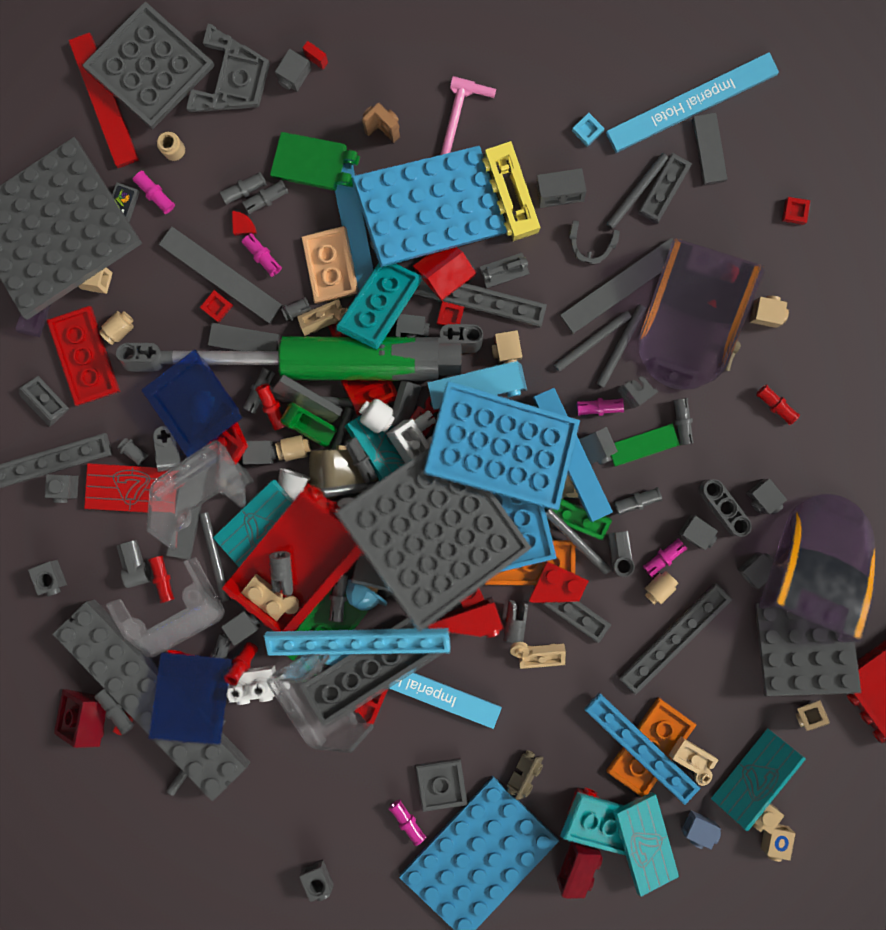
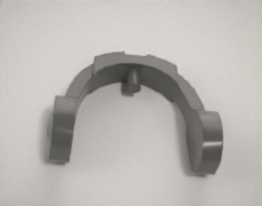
(573, 235)

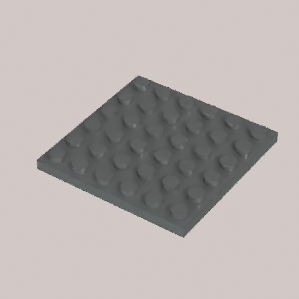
(58, 228)
(431, 539)

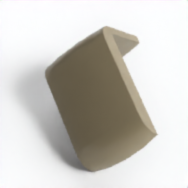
(333, 469)

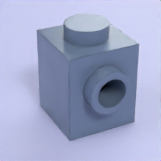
(701, 830)

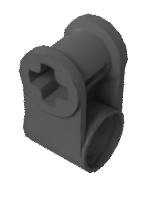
(166, 453)

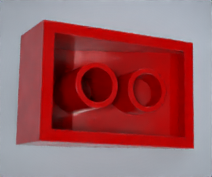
(475, 620)

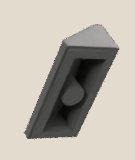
(43, 400)

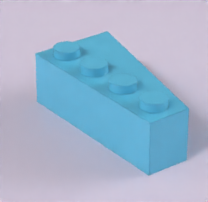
(496, 380)

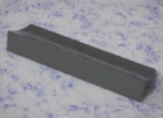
(359, 680)

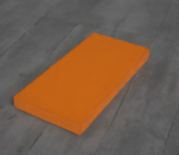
(529, 574)
(661, 726)

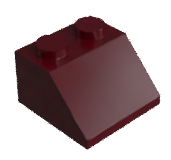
(80, 719)
(578, 870)

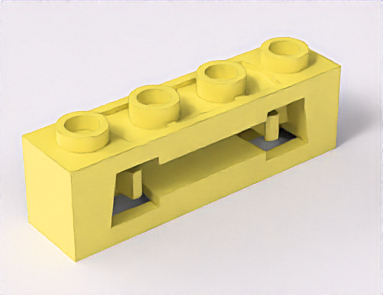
(499, 156)

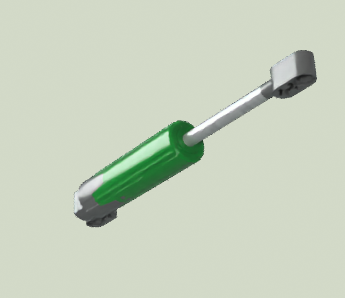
(334, 356)

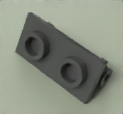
(504, 270)

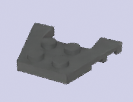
(239, 80)

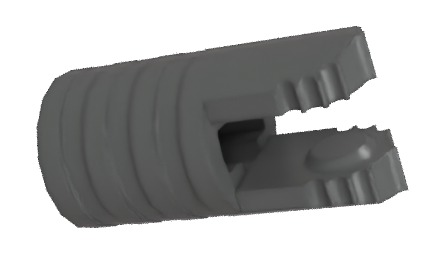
(281, 572)
(514, 627)

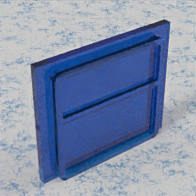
(192, 403)
(190, 699)

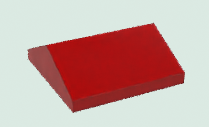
(445, 271)

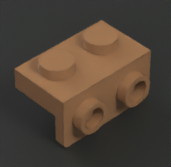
(380, 118)

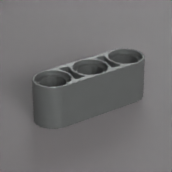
(734, 513)

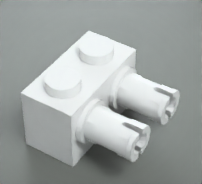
(408, 436)
(252, 686)

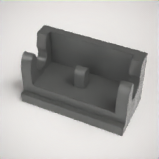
(561, 188)
(635, 394)

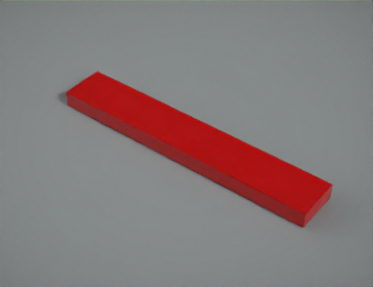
(105, 106)

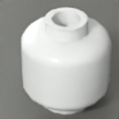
(376, 415)

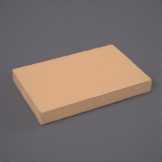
(330, 265)

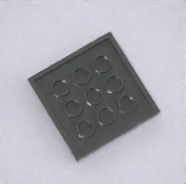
(148, 65)
(803, 656)

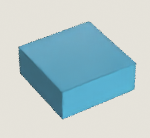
(588, 129)

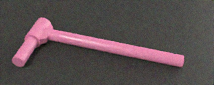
(461, 88)

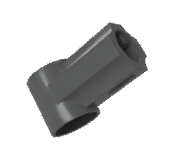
(620, 550)
(134, 569)

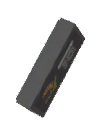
(126, 198)

